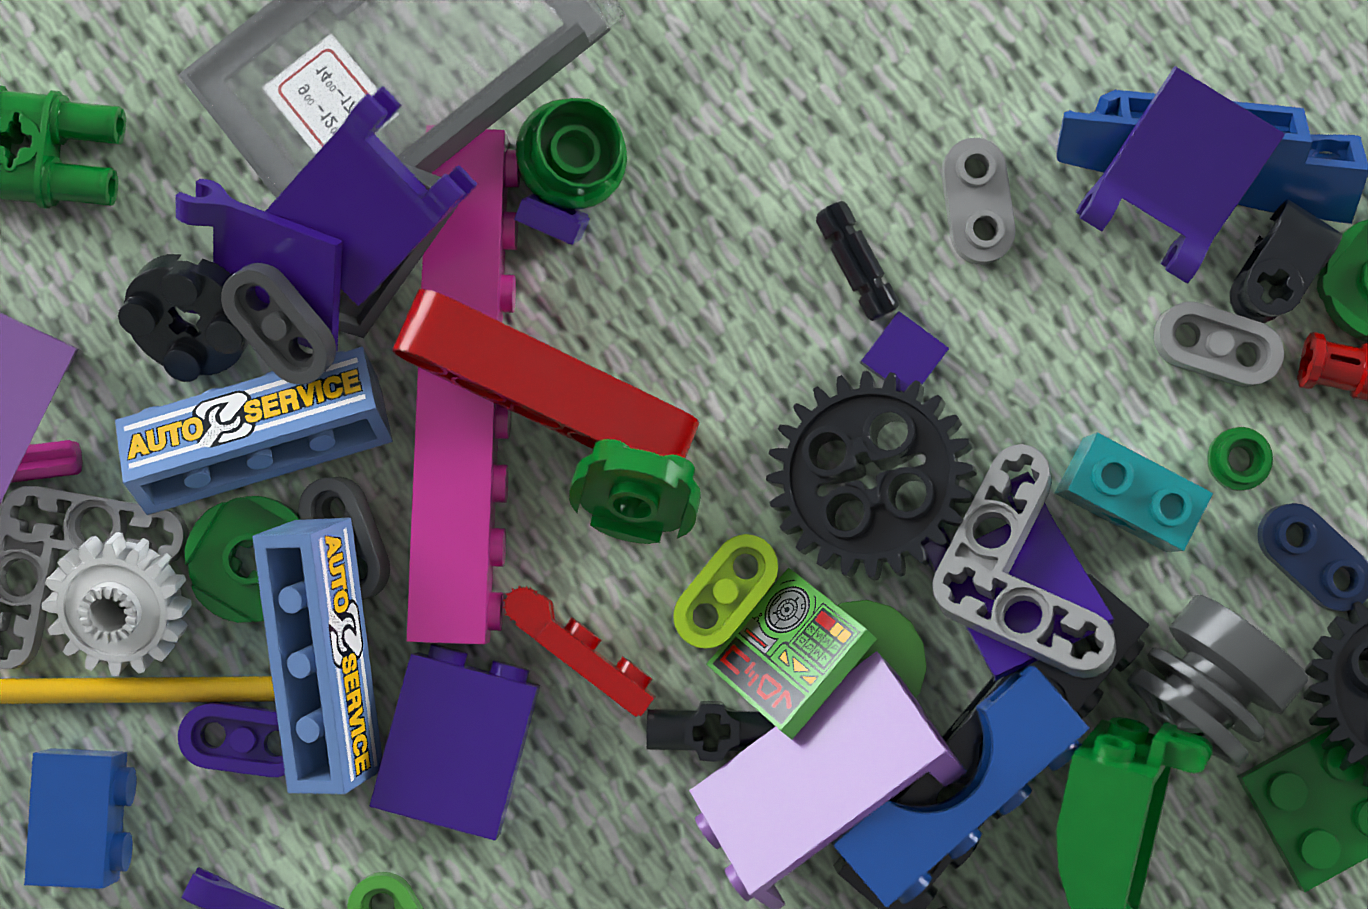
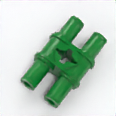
(49, 122)

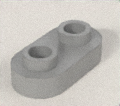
(978, 199)
(1216, 344)

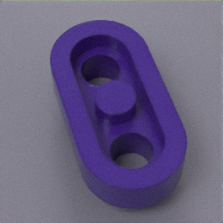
(245, 742)

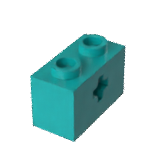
(1134, 493)

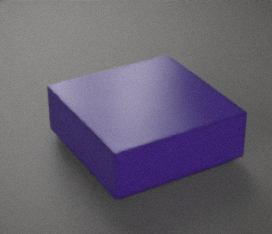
(554, 221)
(904, 350)

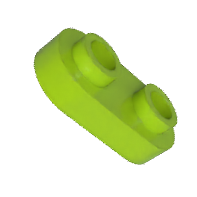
(725, 591)

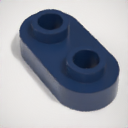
(1316, 558)

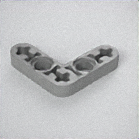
(43, 547)
(993, 566)

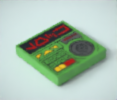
(791, 652)

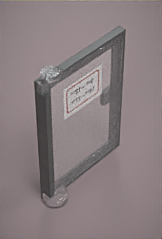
(451, 64)

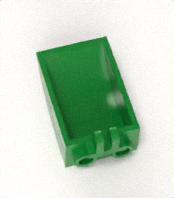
(1116, 808)

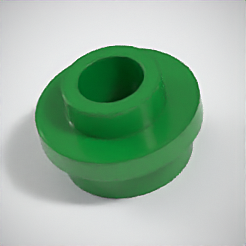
(1259, 453)

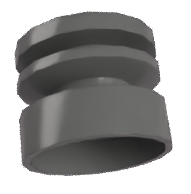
(1218, 678)

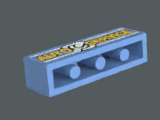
(250, 433)
(318, 655)

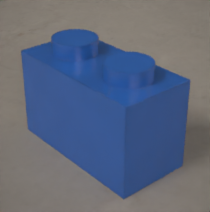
(78, 818)

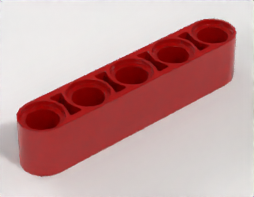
(537, 379)

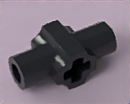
(674, 729)

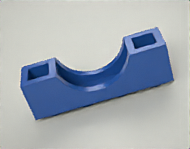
(1023, 732)

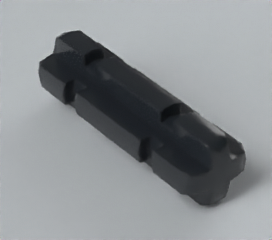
(857, 260)

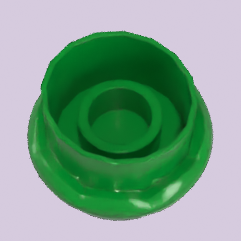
(571, 153)

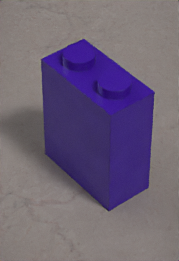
(455, 742)

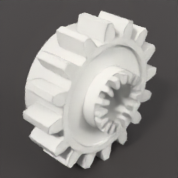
(100, 628)

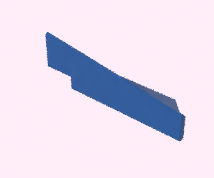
(1296, 171)

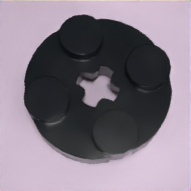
(167, 338)

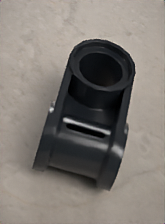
(1287, 259)

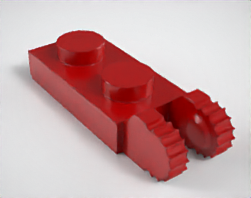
(576, 648)

